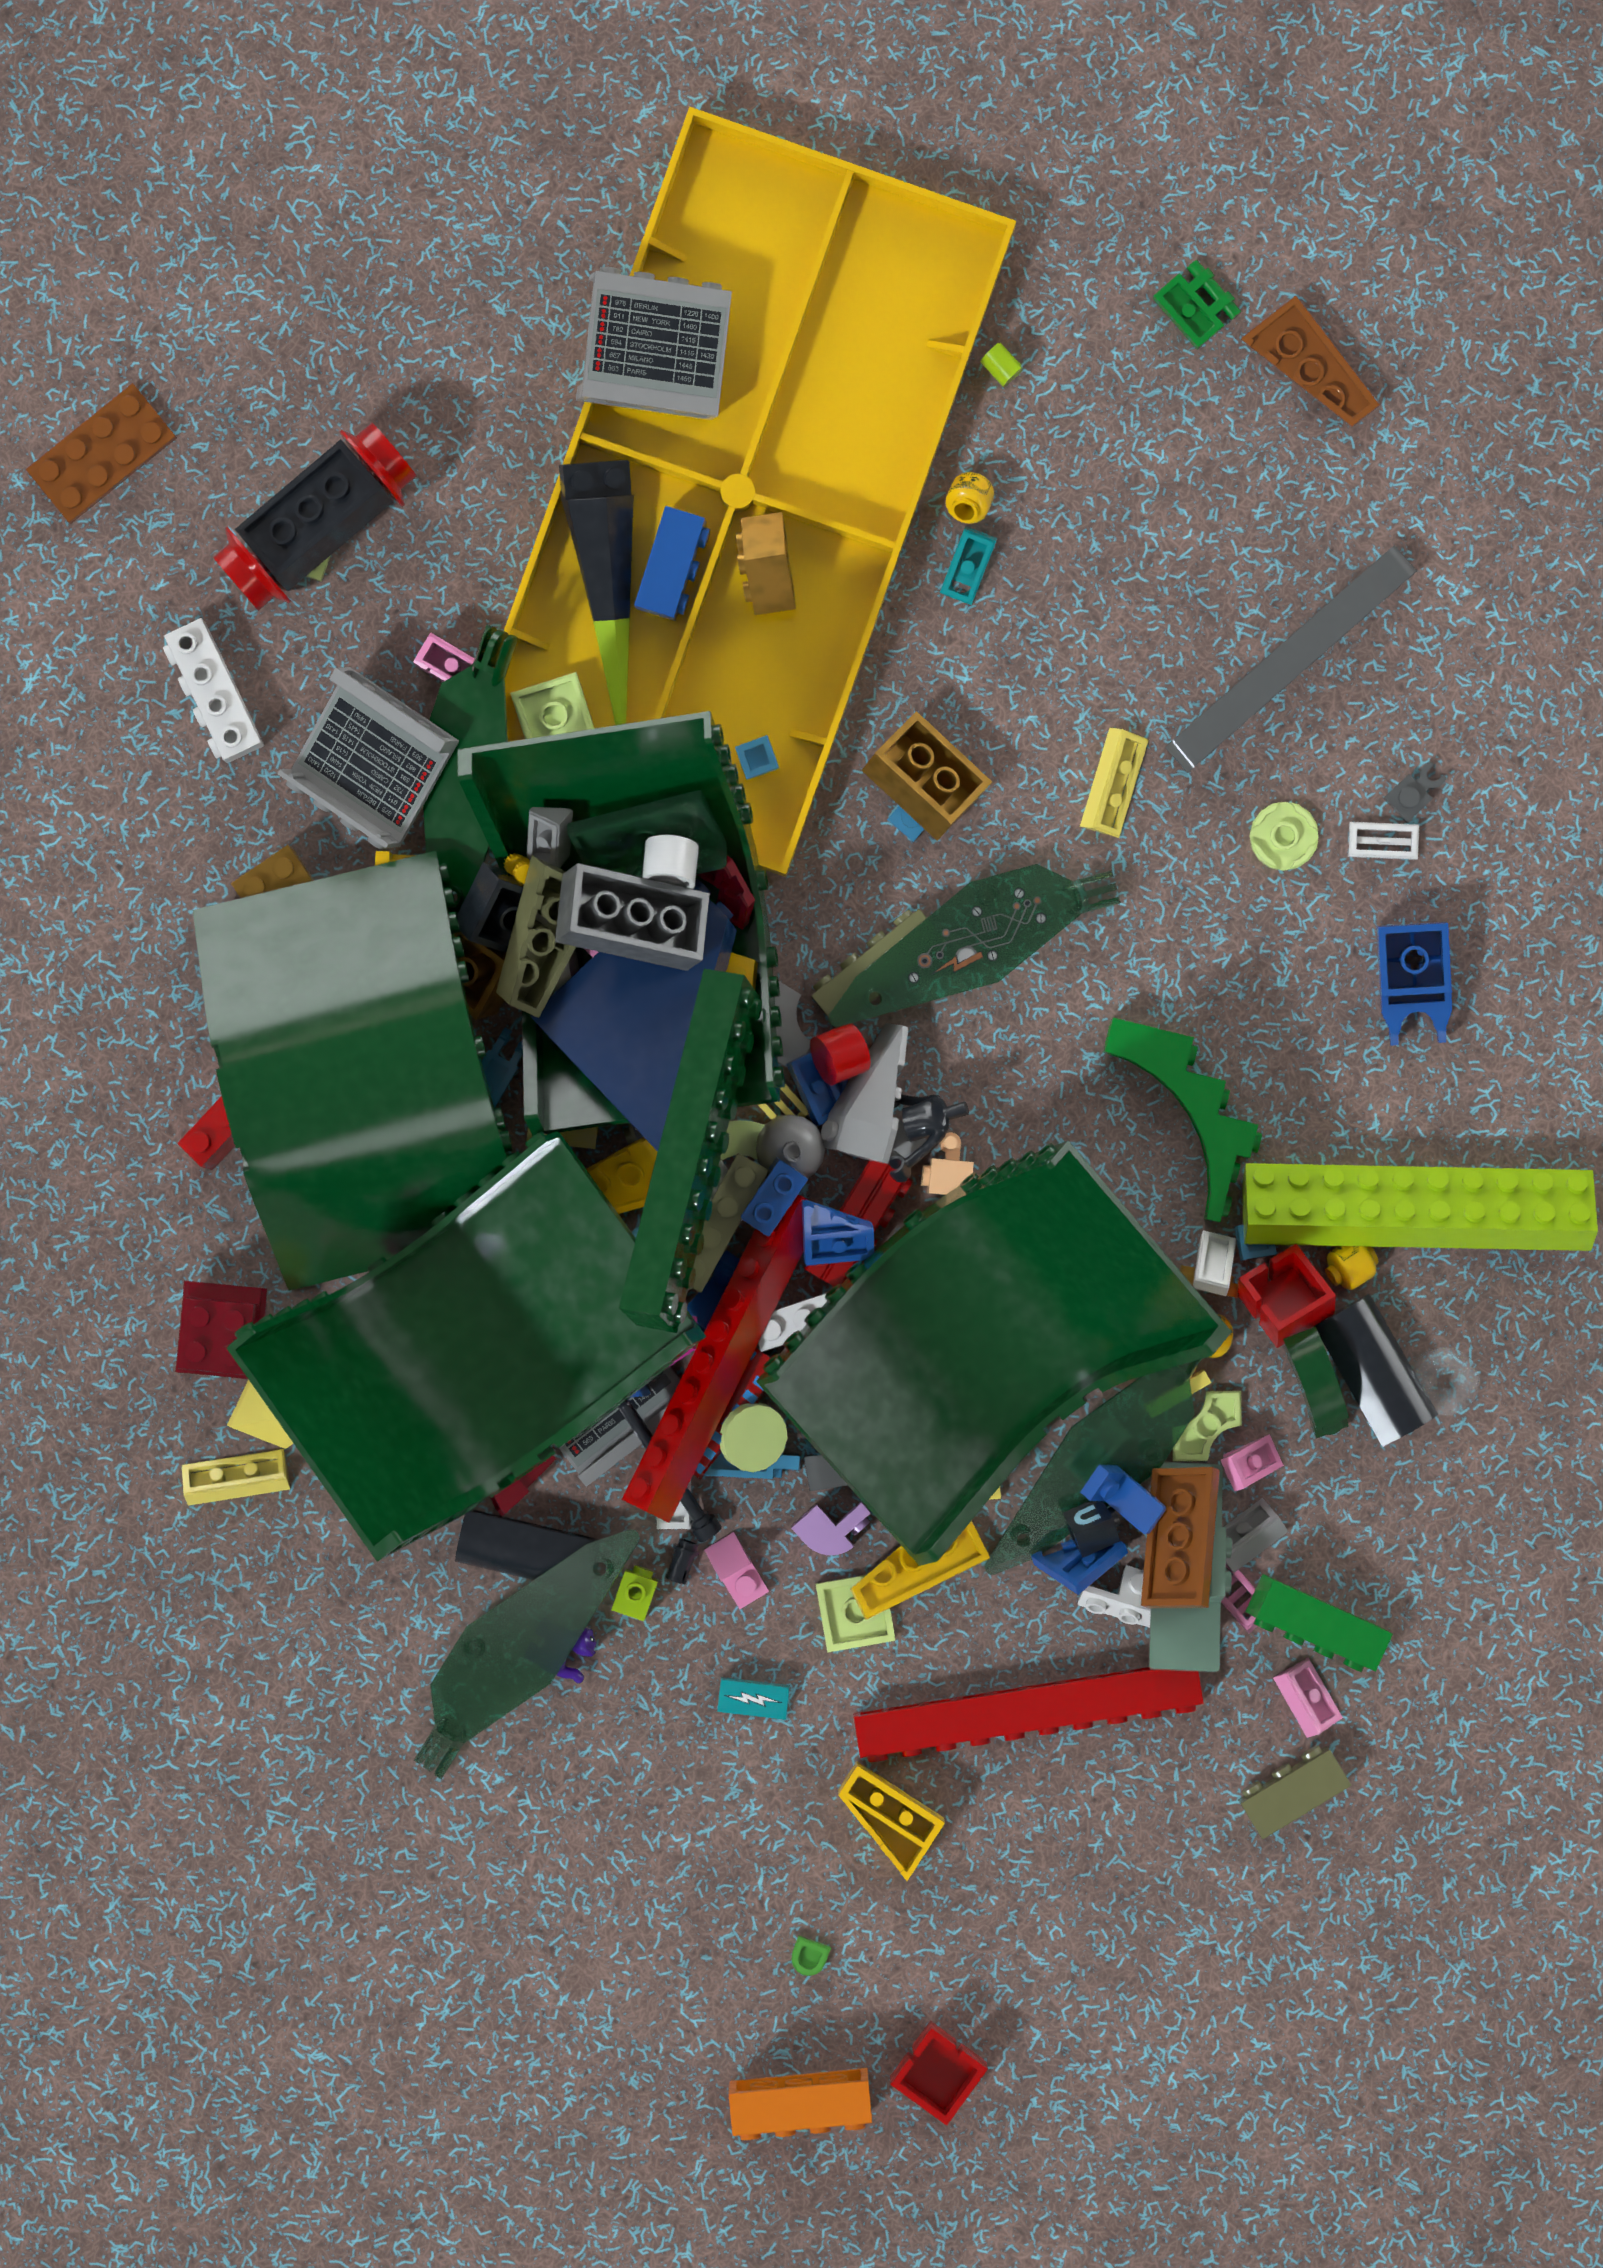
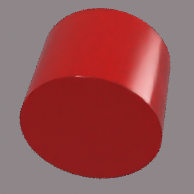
(840, 1054)

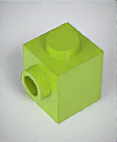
(635, 1593)

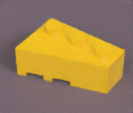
(891, 1816)

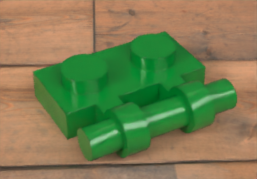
(1188, 309)

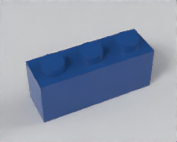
(672, 564)

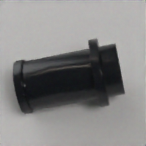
(682, 1560)

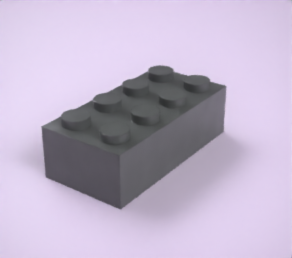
(632, 917)

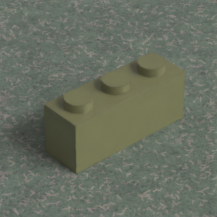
(1293, 1791)

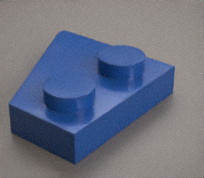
(814, 1091)
(834, 1235)
(1078, 1572)

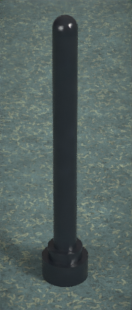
(703, 1524)

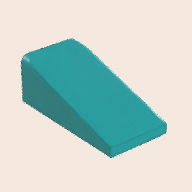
(969, 564)

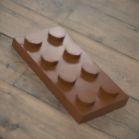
(101, 453)
(1182, 1540)

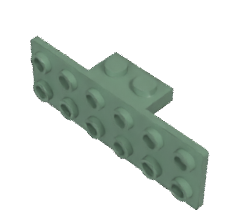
(1191, 1636)

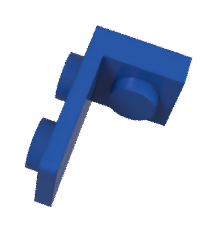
(774, 1197)
(705, 1302)
(1124, 1495)

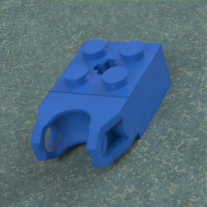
(1416, 989)

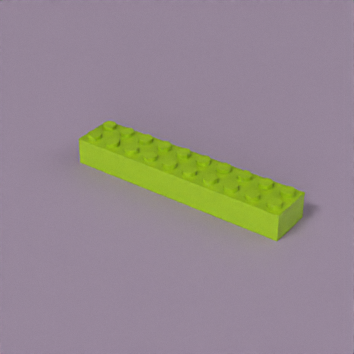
(1419, 1207)

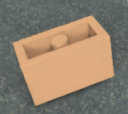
(946, 1173)

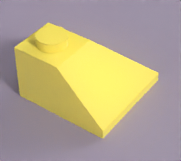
(256, 1419)

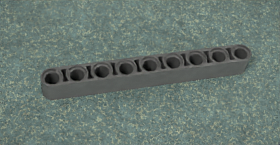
(1291, 659)

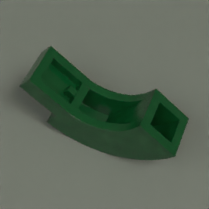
(1317, 1382)

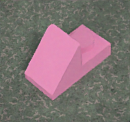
(1251, 1462)
(736, 1570)

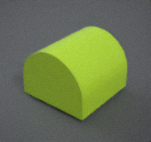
(1001, 364)

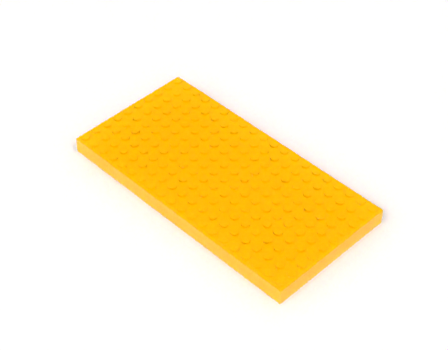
(831, 407)

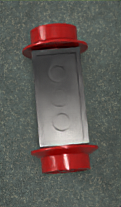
(314, 515)

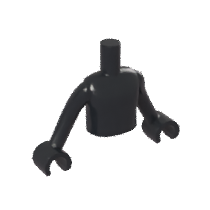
(923, 1119)

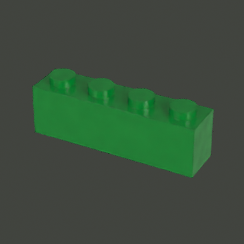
(1318, 1623)

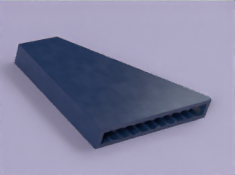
(631, 1020)

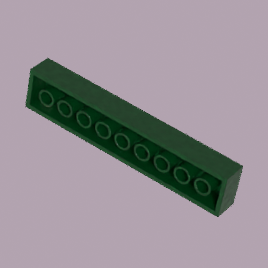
(691, 1151)

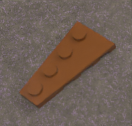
(1309, 358)

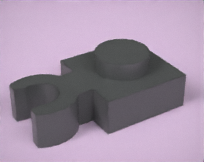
(1410, 794)

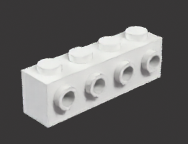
(213, 690)

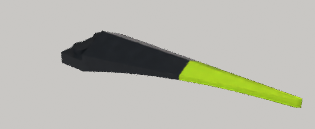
(601, 526)

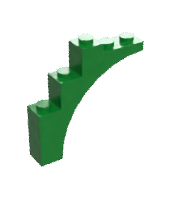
(1221, 1137)

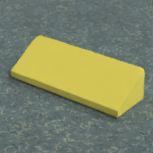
(1110, 782)
(237, 1480)

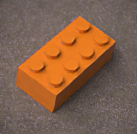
(800, 2103)

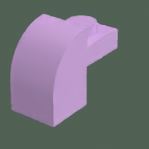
(825, 1536)

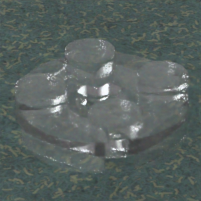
(1464, 1379)

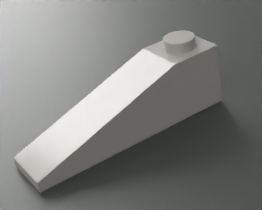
(863, 1117)

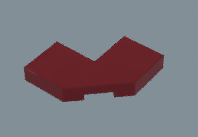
(733, 892)

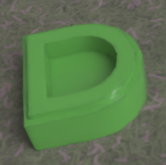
(809, 1956)

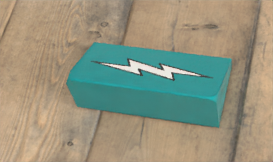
(753, 1698)

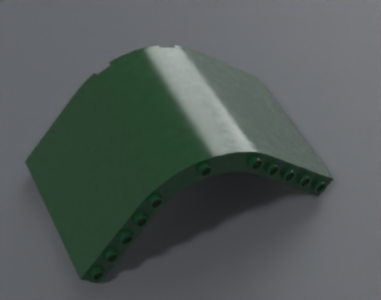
(598, 775)
(348, 1062)
(977, 1335)
(462, 1351)

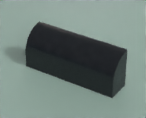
(1376, 1370)
(514, 1545)

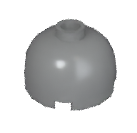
(792, 1141)

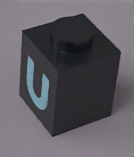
(1092, 1526)

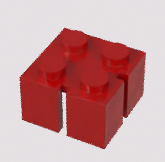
(1291, 1300)
(938, 2073)

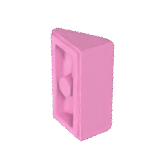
(1308, 1698)

